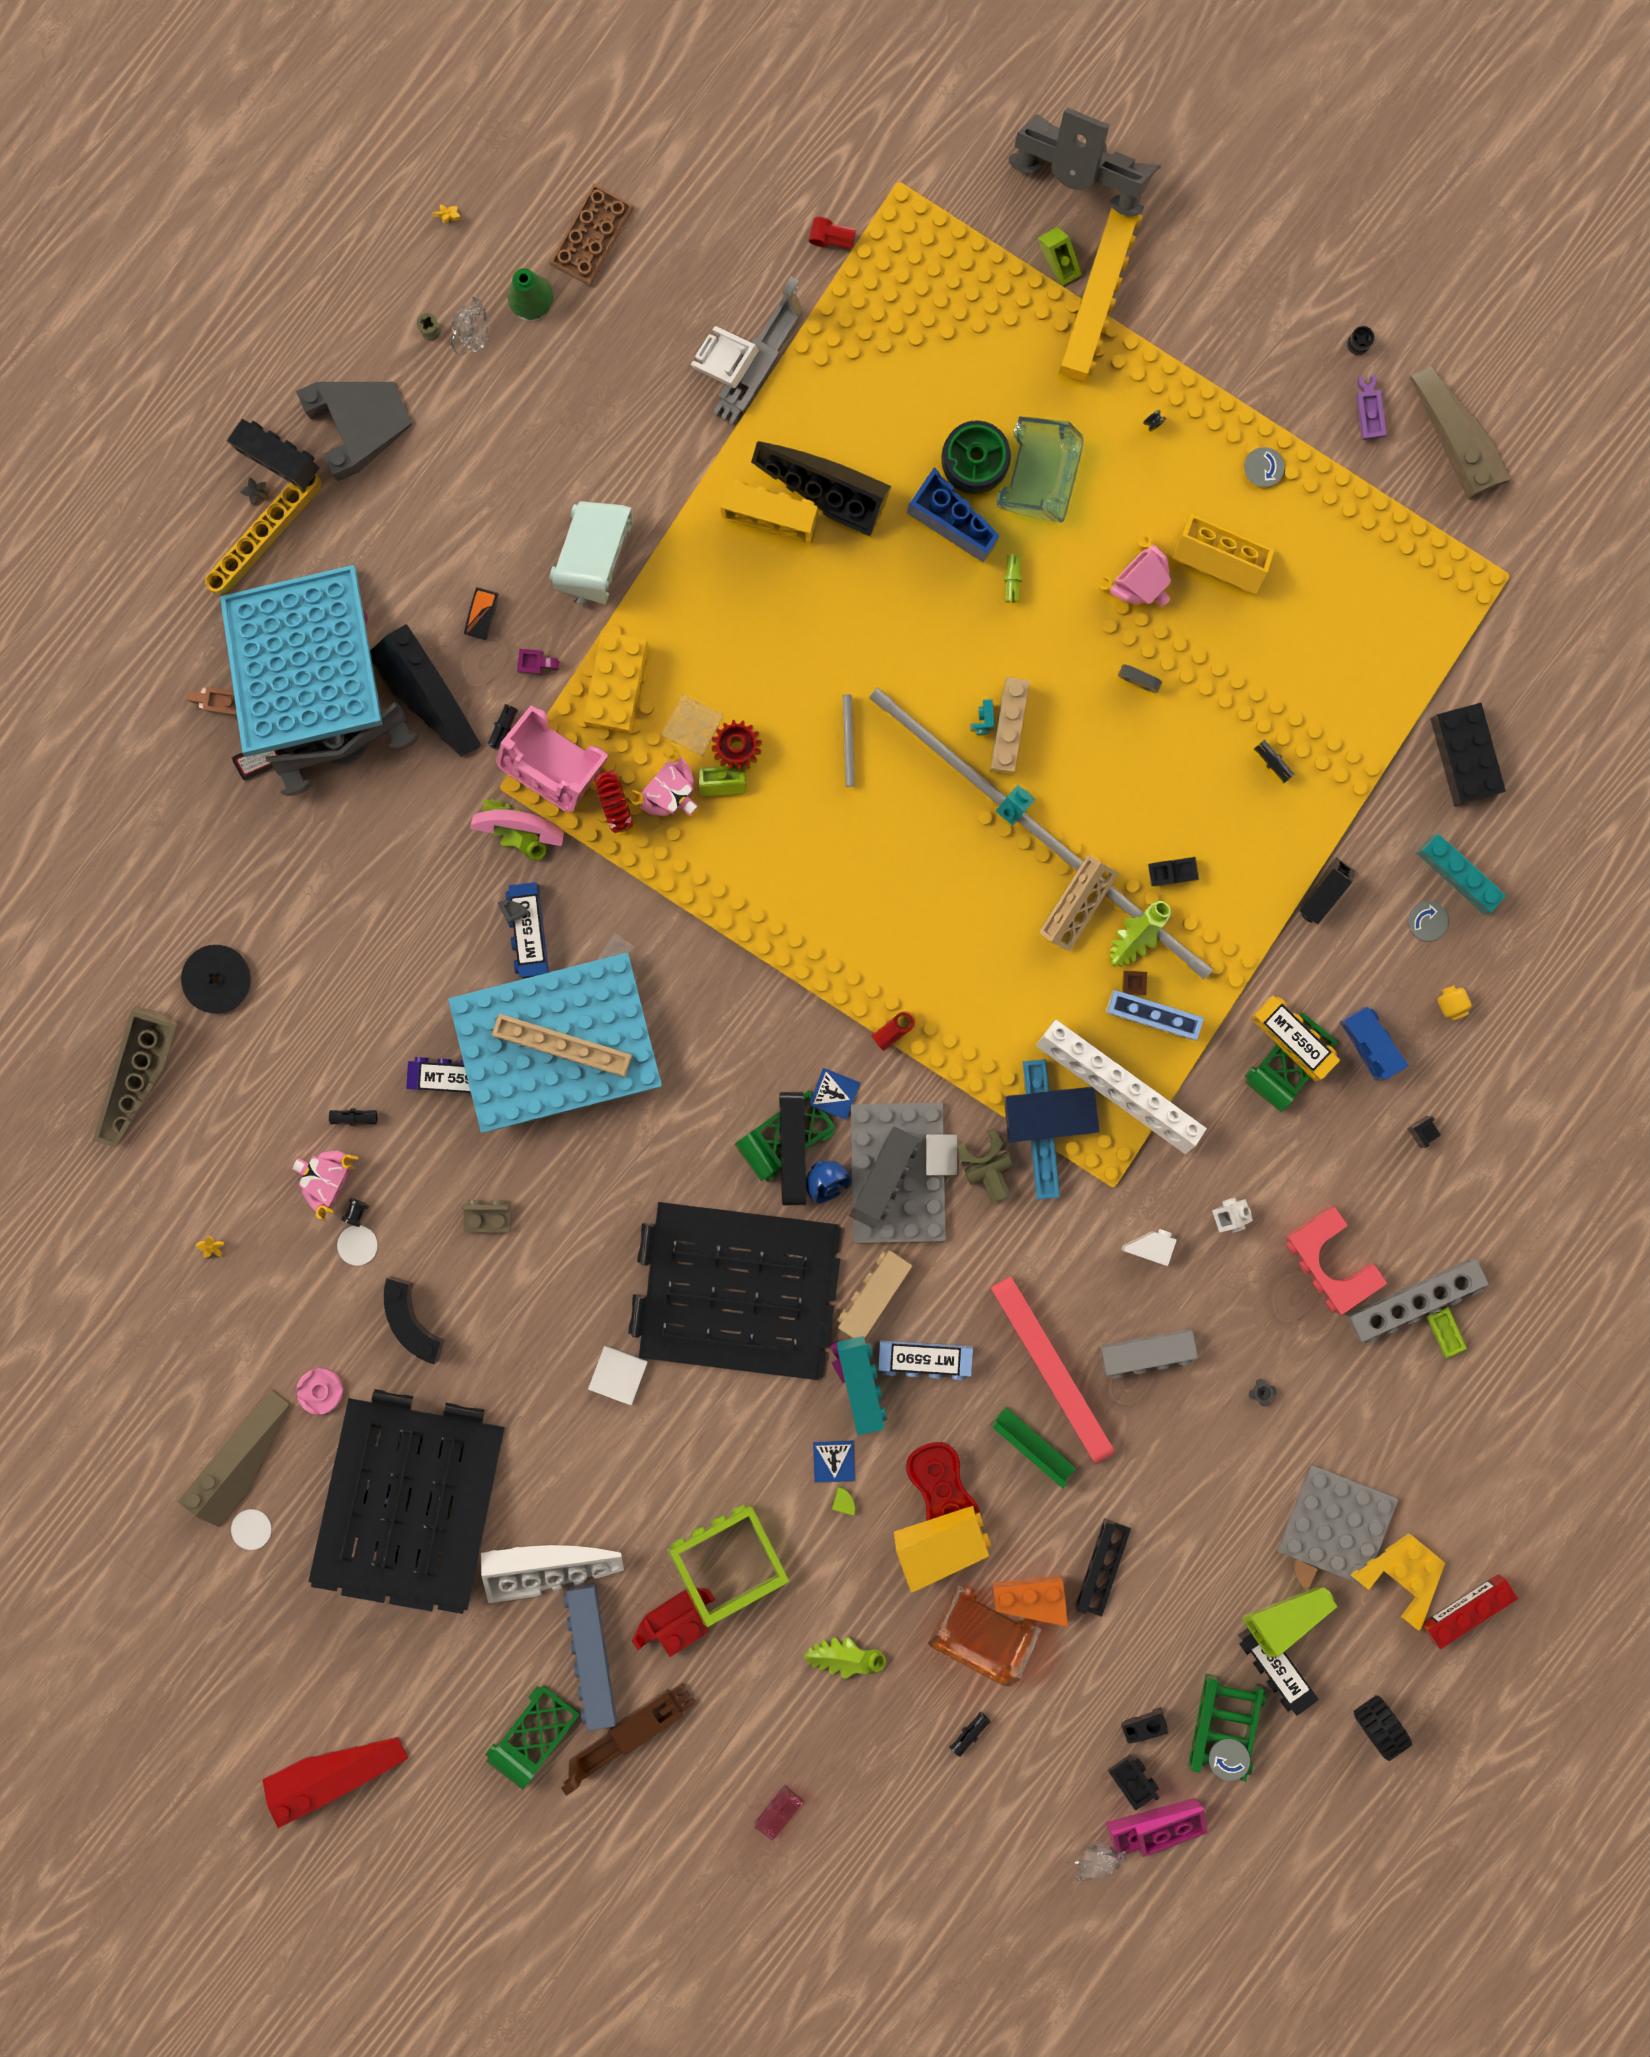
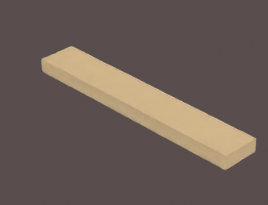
(562, 1045)

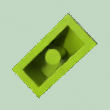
(1060, 255)

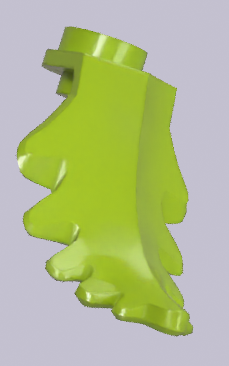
(523, 840)
(1140, 932)
(845, 1657)

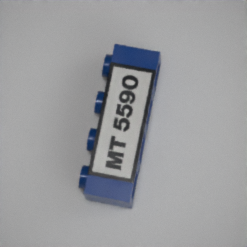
(528, 931)

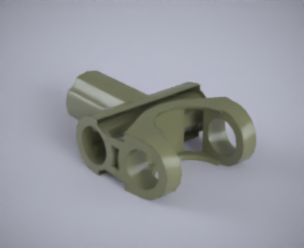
(988, 1168)

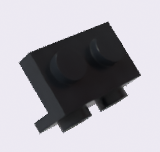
(1133, 1782)

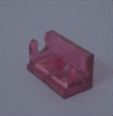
(778, 1812)

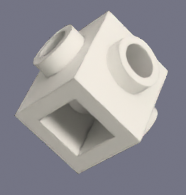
(1232, 1215)

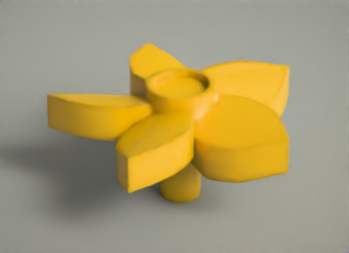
(447, 214)
(210, 1246)

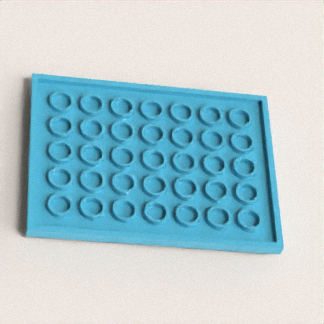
(300, 661)
(584, 1001)

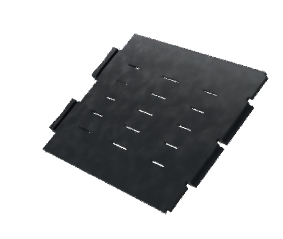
(755, 1346)
(456, 1537)

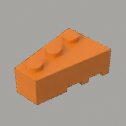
(1032, 1598)

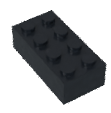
(1467, 754)

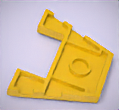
(1411, 1567)

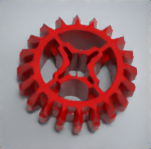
(613, 801)

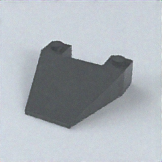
(365, 415)

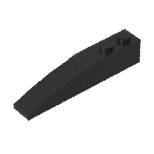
(834, 488)
(419, 685)

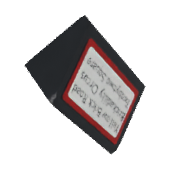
(253, 764)

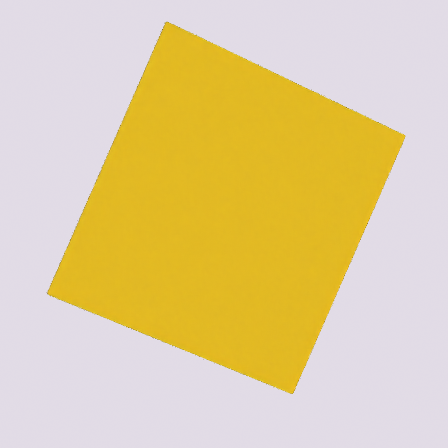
(912, 877)

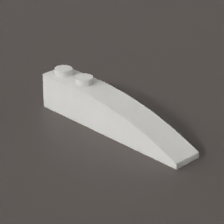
(531, 1569)

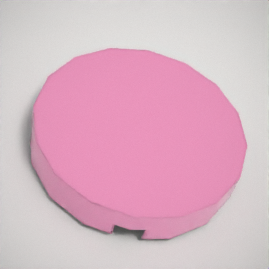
(319, 1391)

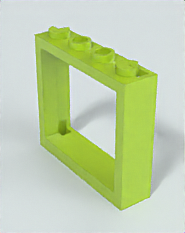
(745, 1598)

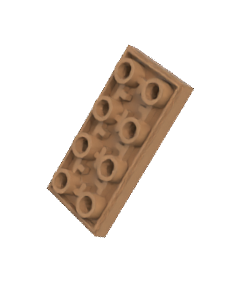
(591, 234)

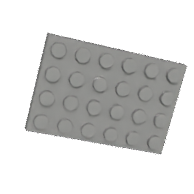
(919, 1206)

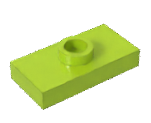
(1446, 1332)

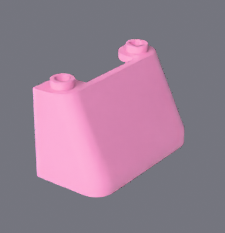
(549, 761)

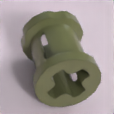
(426, 320)

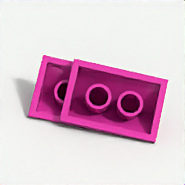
(1158, 1828)

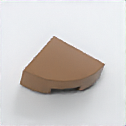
(1304, 1573)

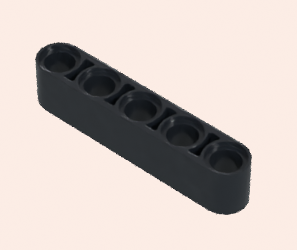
(792, 1148)

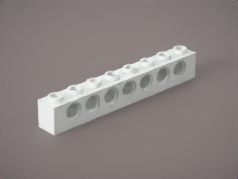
(1121, 1087)

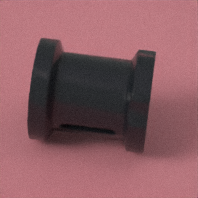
(354, 1212)

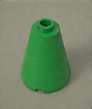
(529, 294)

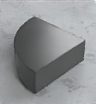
(512, 910)

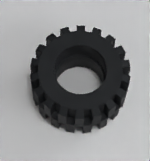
(1382, 1728)

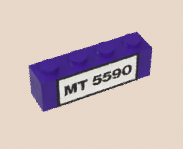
(437, 1076)

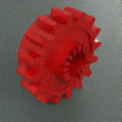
(741, 734)

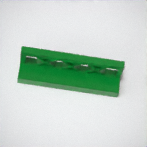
(1033, 1447)

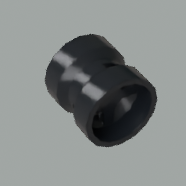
(1364, 336)

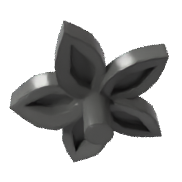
(254, 490)

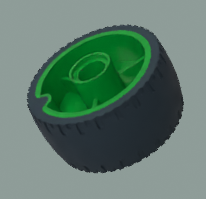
(970, 474)

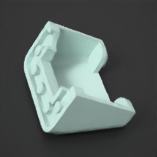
(591, 549)

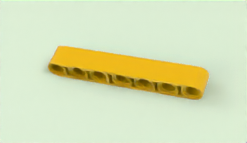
(260, 544)

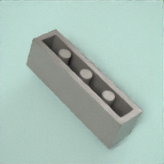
(1148, 1352)

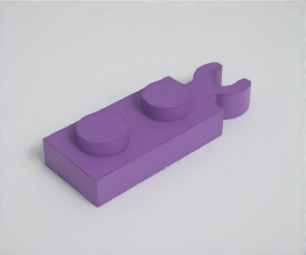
(1370, 410)

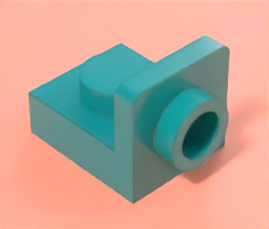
(985, 714)

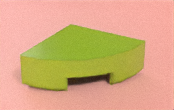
(843, 1502)

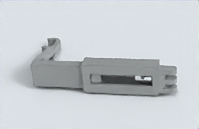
(769, 345)

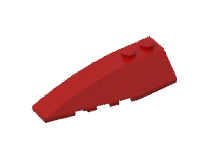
(326, 1777)

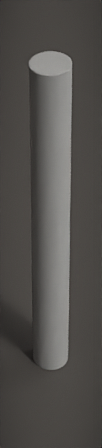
(848, 740)

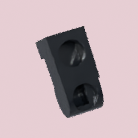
(1145, 1726)

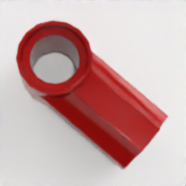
(826, 233)
(892, 1031)

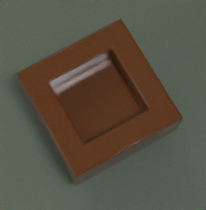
(1134, 982)

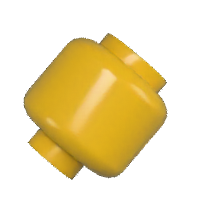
(1454, 1002)

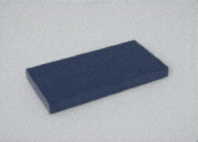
(1051, 1114)

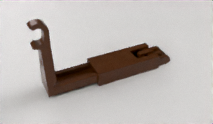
(627, 1735)

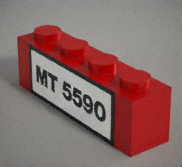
(1469, 1611)

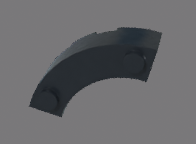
(405, 1324)

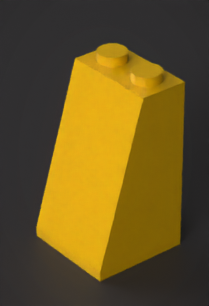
(941, 1547)

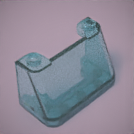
(1043, 469)

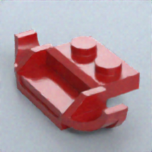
(673, 1623)

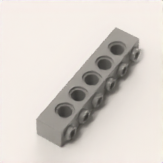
(1473, 1282)

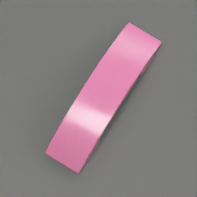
(518, 820)

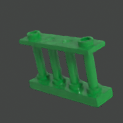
(1208, 1712)

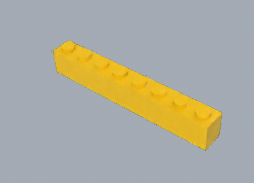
(1098, 295)

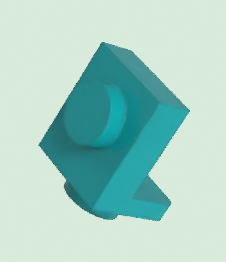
(1015, 805)

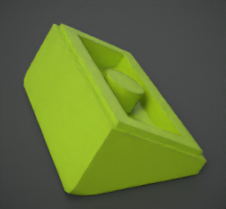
(721, 781)

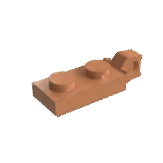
(214, 700)

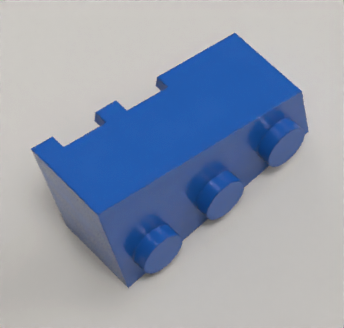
(1373, 1044)

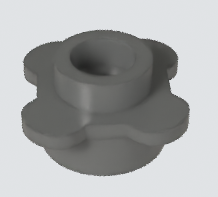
(1263, 1399)

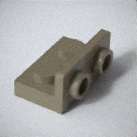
(487, 1217)

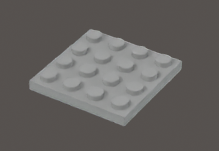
(1336, 1523)

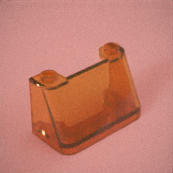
(984, 1638)

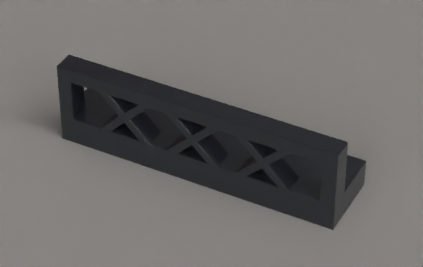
(1095, 1567)

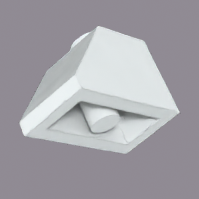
(1152, 1246)

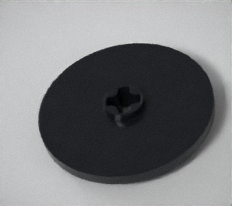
(215, 997)

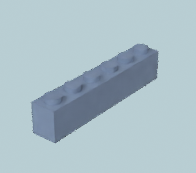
(591, 1656)

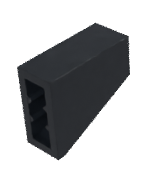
(1327, 891)

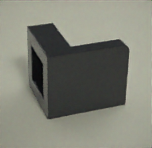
(1424, 1131)

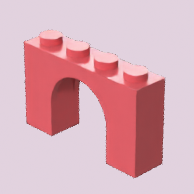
(1307, 1242)

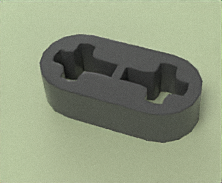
(1140, 678)

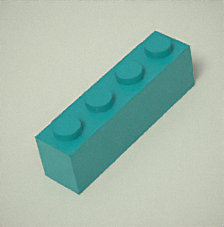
(1461, 874)
(860, 1385)

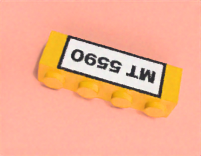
(1295, 1038)

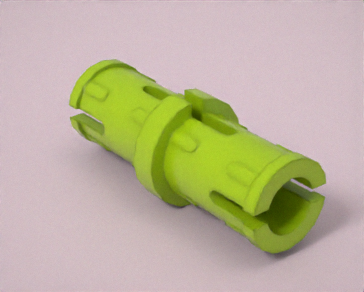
(1013, 578)

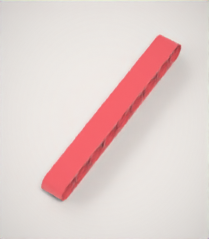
(1053, 1370)

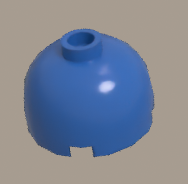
(826, 1180)

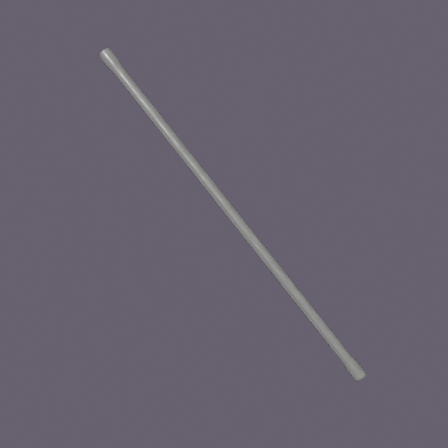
(1026, 821)

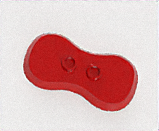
(936, 1474)

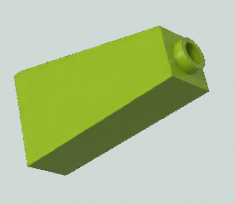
(1288, 1620)

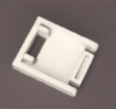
(722, 355)

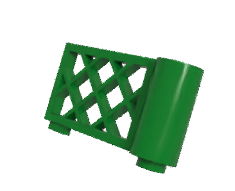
(1270, 1084)
(760, 1154)
(510, 1759)

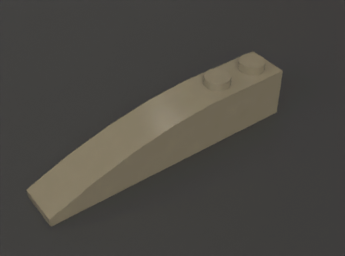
(1461, 436)
(135, 1071)
(234, 1467)

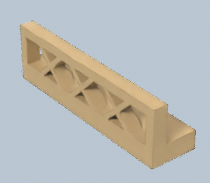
(1075, 901)

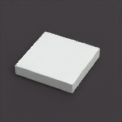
(617, 1375)

